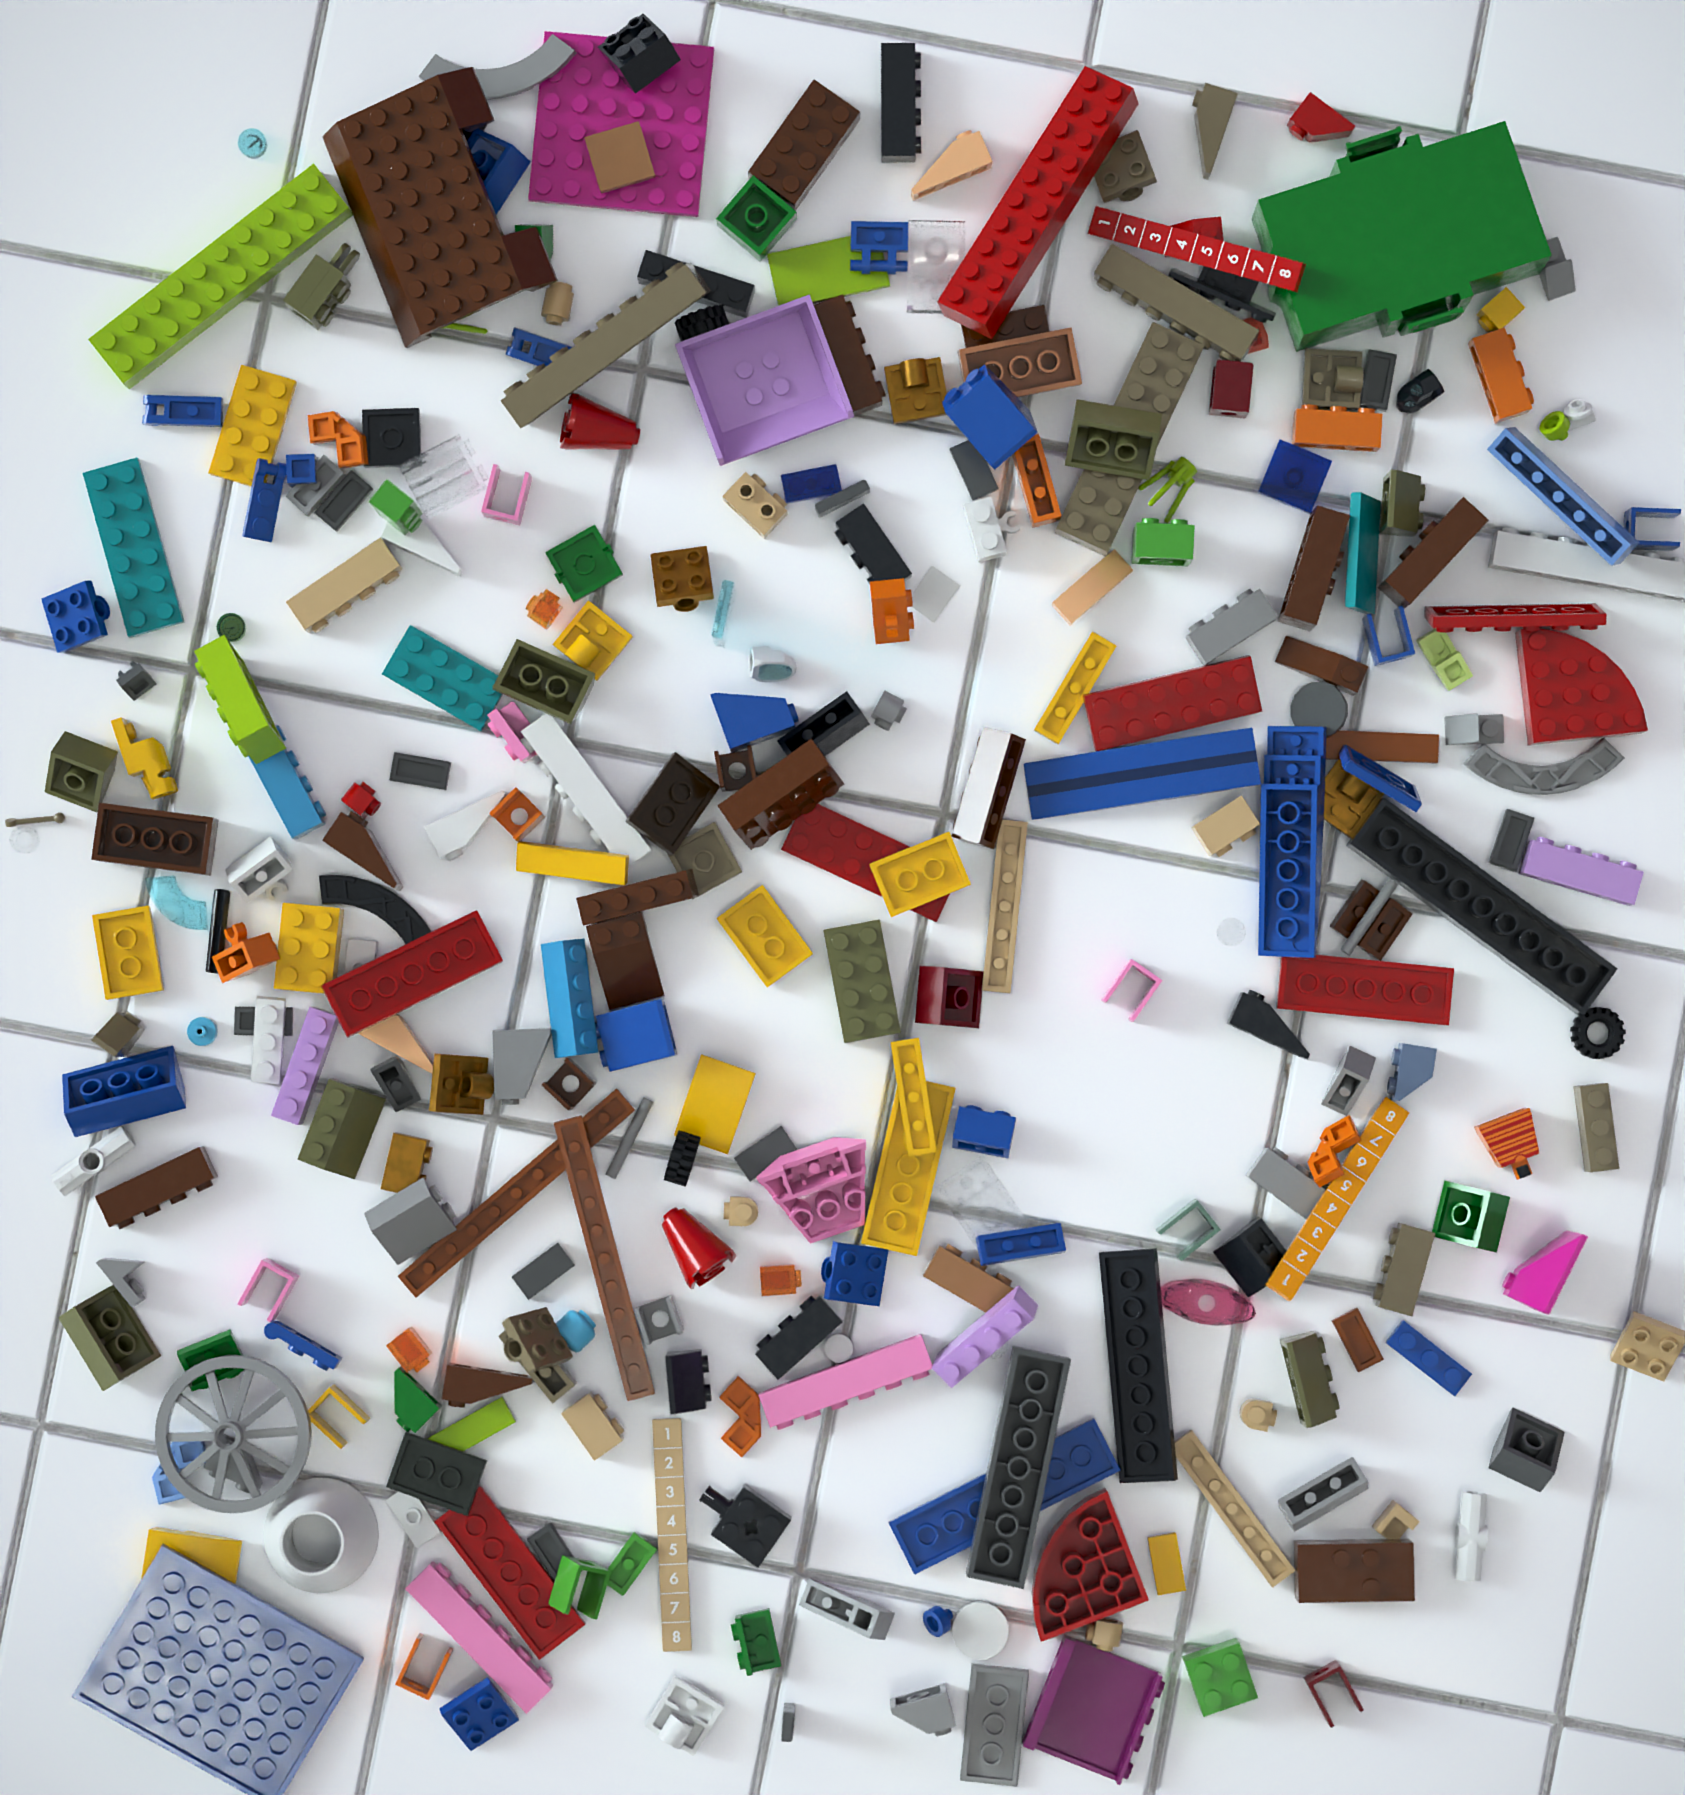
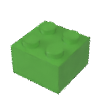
(1163, 543)
(1220, 1677)

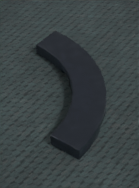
(376, 900)

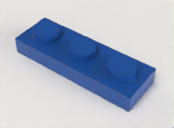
(1020, 1244)
(1428, 1358)

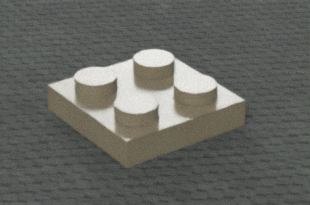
(707, 857)

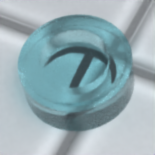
(252, 143)

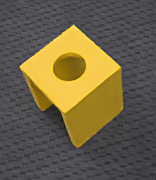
(323, 1426)

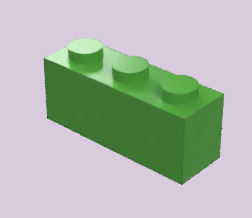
(396, 508)

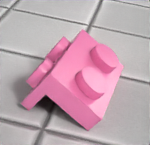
(509, 724)

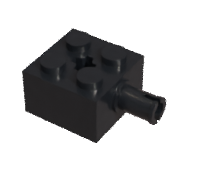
(745, 1507)

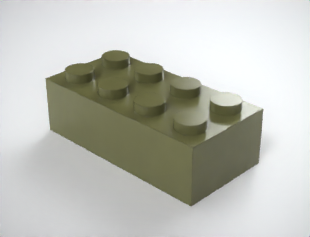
(862, 981)

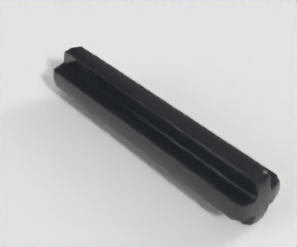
(218, 923)

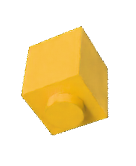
(1500, 311)

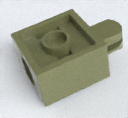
(322, 287)

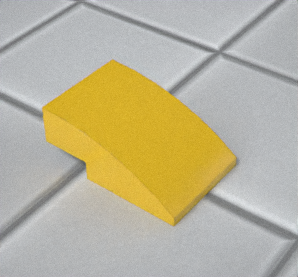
(715, 1103)
(208, 1550)

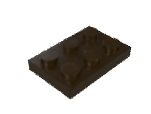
(672, 803)

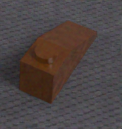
(1322, 665)
(472, 1384)

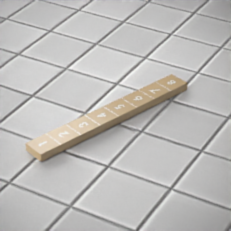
(672, 1534)

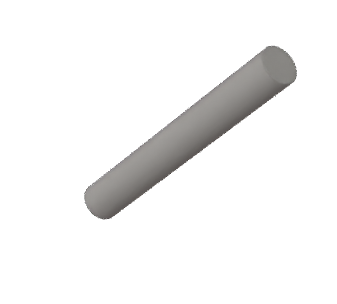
(1369, 917)
(629, 1137)

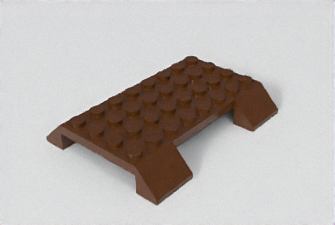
(428, 207)

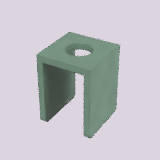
(1202, 1239)

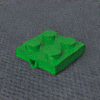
(584, 563)

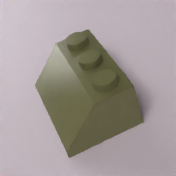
(1113, 439)
(544, 681)
(341, 1128)
(109, 1337)
(1309, 1378)

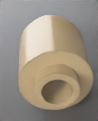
(557, 303)

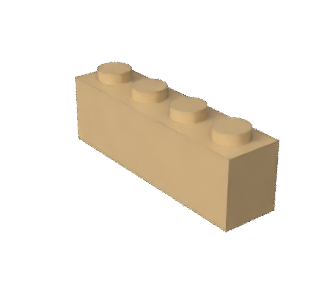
(345, 585)

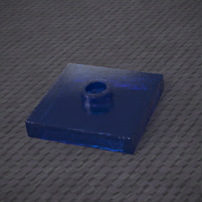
(1294, 476)

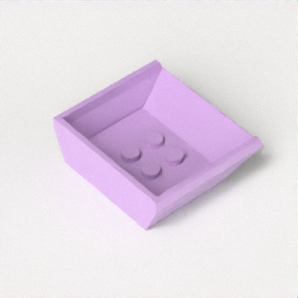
(764, 380)

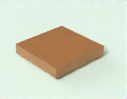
(620, 157)

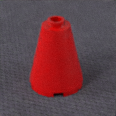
(596, 427)
(695, 1247)

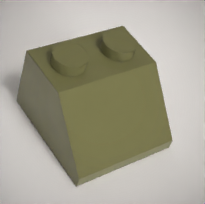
(1401, 504)
(80, 771)

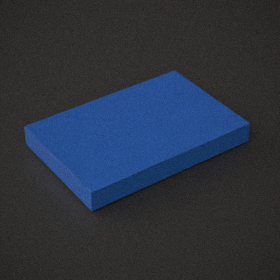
(1380, 778)

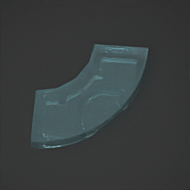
(175, 904)

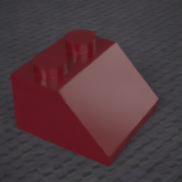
(949, 997)

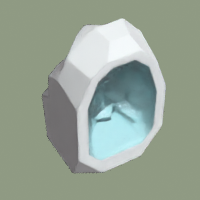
(770, 664)

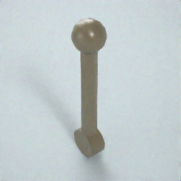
(58, 818)

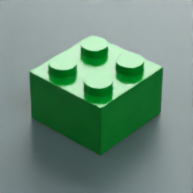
(756, 218)

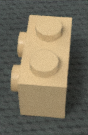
(755, 504)

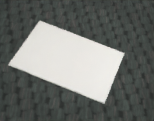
(933, 593)

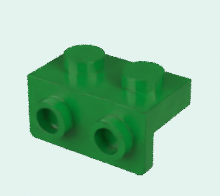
(209, 1348)
(757, 1641)

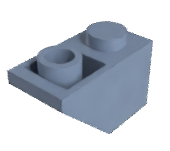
(1413, 1068)

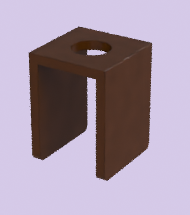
(723, 763)
(555, 1087)

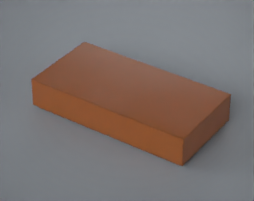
(1357, 1339)

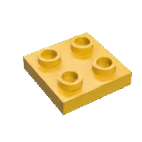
(592, 640)

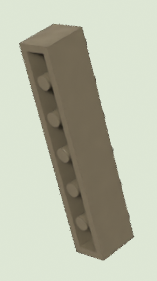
(1175, 304)

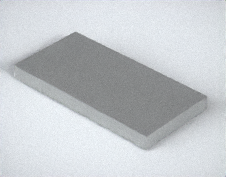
(994, 1725)

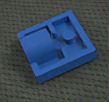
(76, 616)
(854, 1273)
(479, 1714)

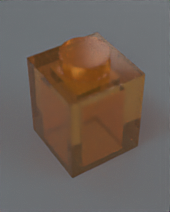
(779, 1279)
(410, 1350)

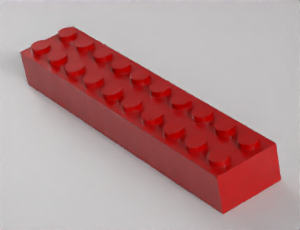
(1038, 202)

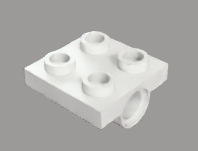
(684, 1716)

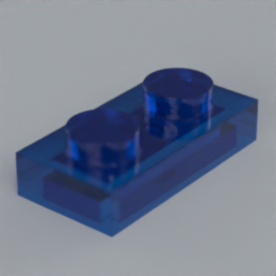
(811, 484)

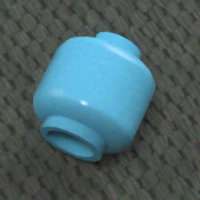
(576, 1329)

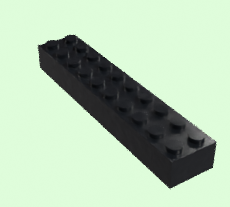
(1482, 907)

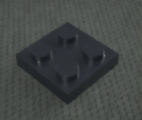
(391, 436)

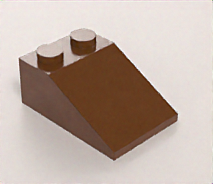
(360, 845)
(625, 960)

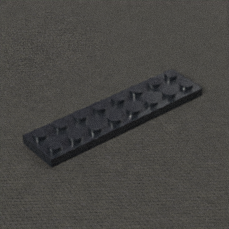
(1138, 1365)

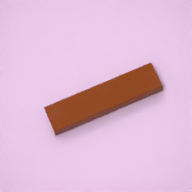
(1386, 746)

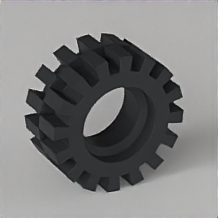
(701, 322)
(1615, 1033)
(682, 1158)

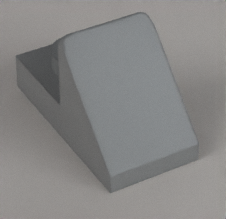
(1558, 273)
(1474, 729)
(117, 1272)

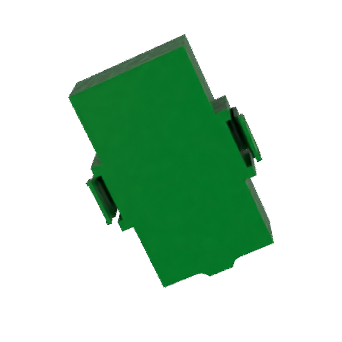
(1402, 234)

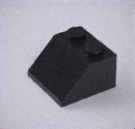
(686, 1381)

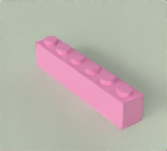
(846, 1380)
(479, 1636)

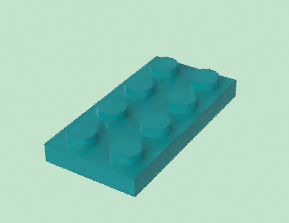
(443, 677)

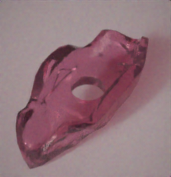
(1229, 1309)

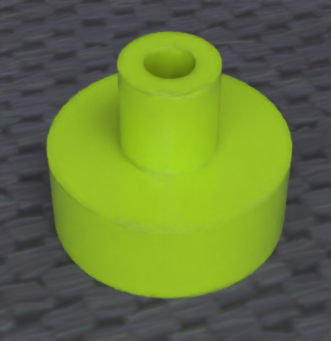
(1555, 426)

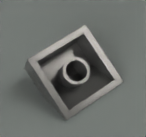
(1527, 1450)

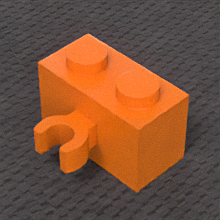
(890, 611)
(245, 954)

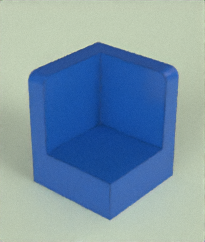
(301, 469)

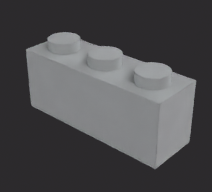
(1230, 625)
(1286, 1182)
(1323, 1494)

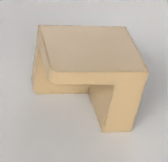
(1394, 1521)

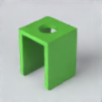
(567, 1581)

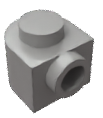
(888, 710)

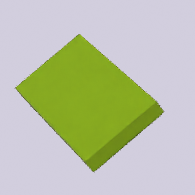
(822, 272)

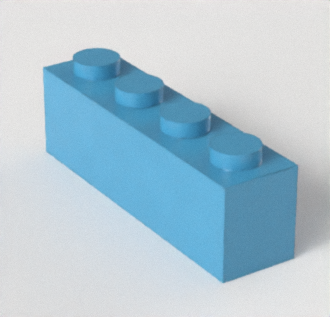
(290, 792)
(569, 998)

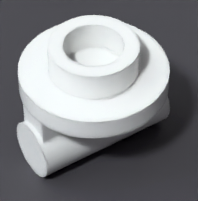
(1579, 414)

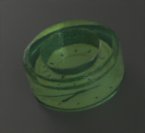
(231, 626)

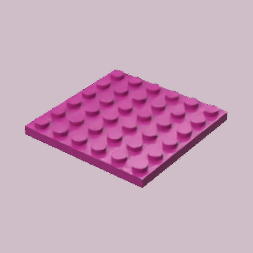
(593, 98)

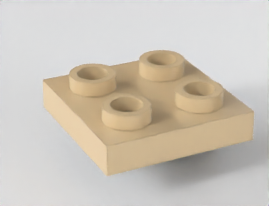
(1648, 1346)

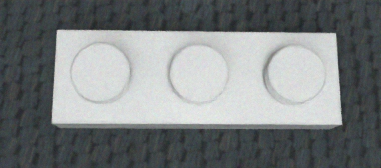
(268, 1040)

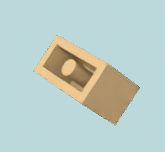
(1226, 826)
(593, 1425)

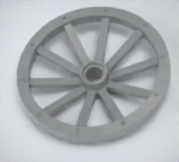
(163, 1437)

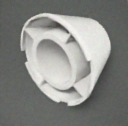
(346, 1510)

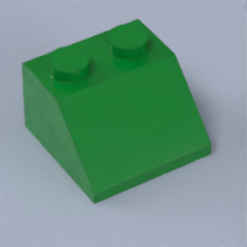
(1470, 1216)

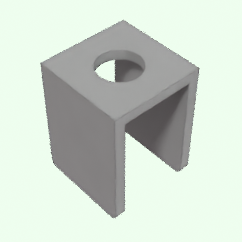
(649, 1330)

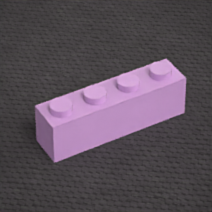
(1581, 872)
(305, 1066)
(985, 1336)

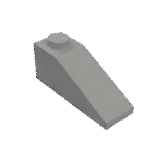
(847, 1610)

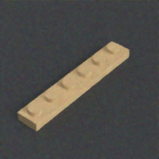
(1004, 906)
(1232, 1509)

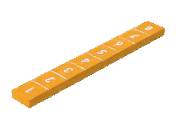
(1337, 1199)

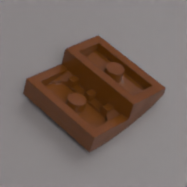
(1383, 929)

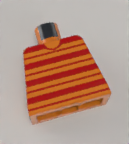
(1510, 1140)

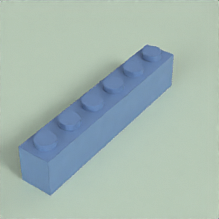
(1563, 496)

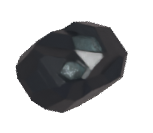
(1419, 392)

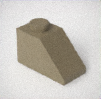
(119, 1034)

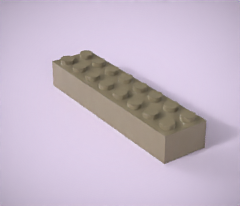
(605, 345)
(1151, 386)

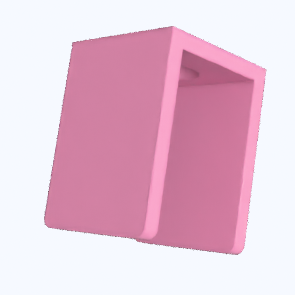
(489, 496)
(1156, 982)
(267, 1263)

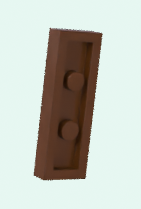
(1015, 325)

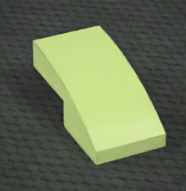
(1444, 659)

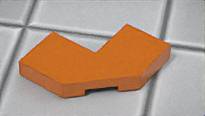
(350, 442)
(1334, 1139)
(746, 1405)

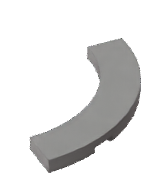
(516, 77)
(1544, 778)

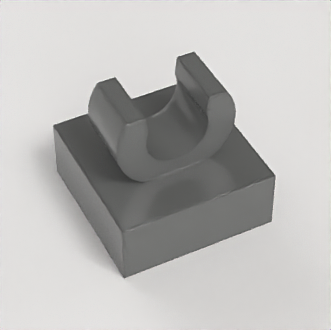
(135, 681)

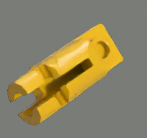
(144, 758)

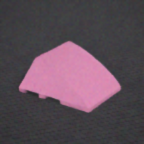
(820, 1186)

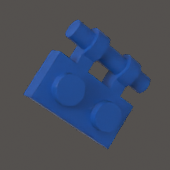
(879, 237)

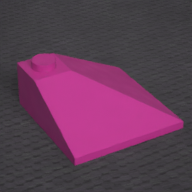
(1543, 1275)

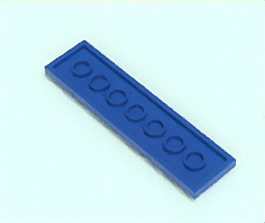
(948, 1521)

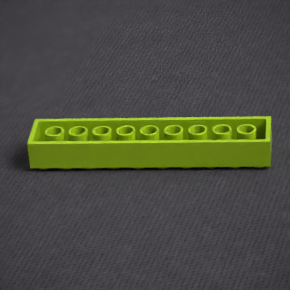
(220, 276)

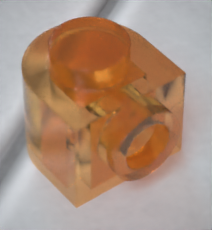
(544, 608)

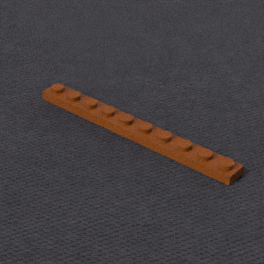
(509, 1199)
(604, 1258)

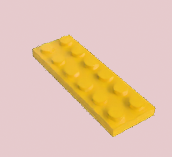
(905, 1181)

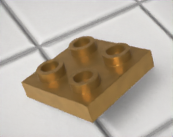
(916, 389)
(682, 578)
(1348, 800)
(460, 1084)

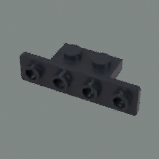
(1233, 289)

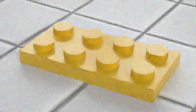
(252, 424)

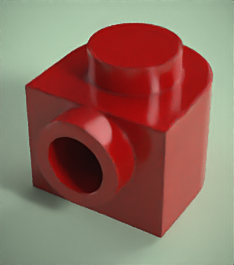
(361, 799)

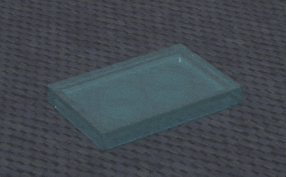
(723, 613)

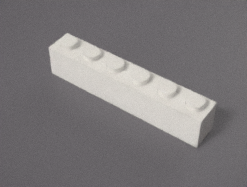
(583, 787)

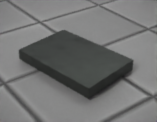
(436, 1473)

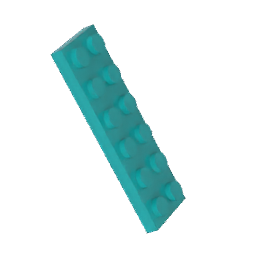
(133, 547)

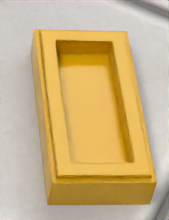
(1166, 1563)

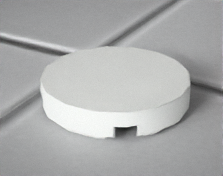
(980, 1630)

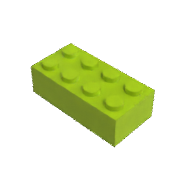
(238, 700)

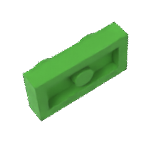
(630, 1563)

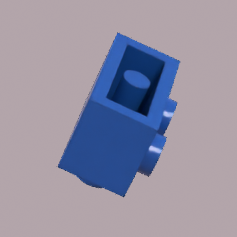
(984, 1131)

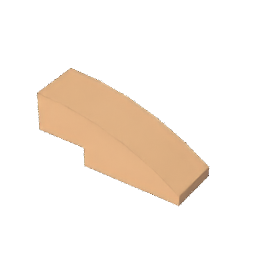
(1092, 587)

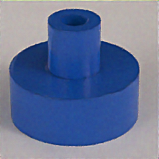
(937, 1620)

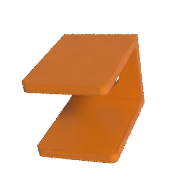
(504, 809)
(413, 1686)

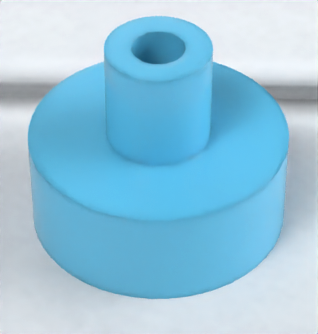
(209, 1031)

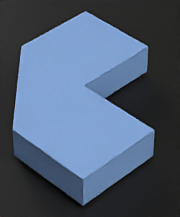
(183, 1455)

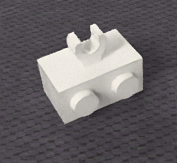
(987, 529)
(260, 871)

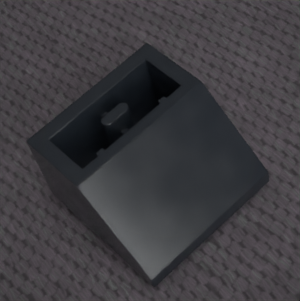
(639, 52)
(1251, 1256)

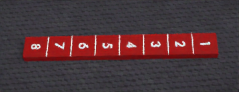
(1196, 249)

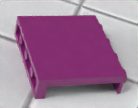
(1093, 1709)

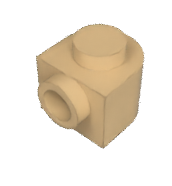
(740, 1211)
(1258, 1414)
(1105, 1633)

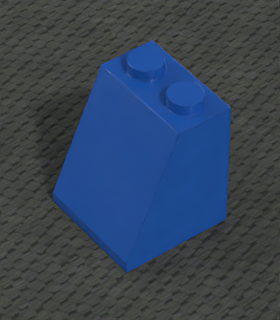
(990, 416)
(753, 718)
(635, 1035)

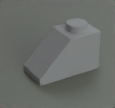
(1348, 1080)

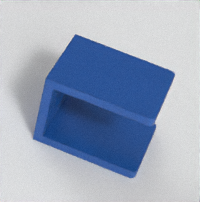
(1630, 520)
(1404, 633)

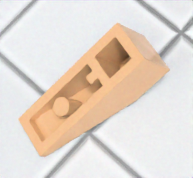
(958, 162)
(398, 1038)

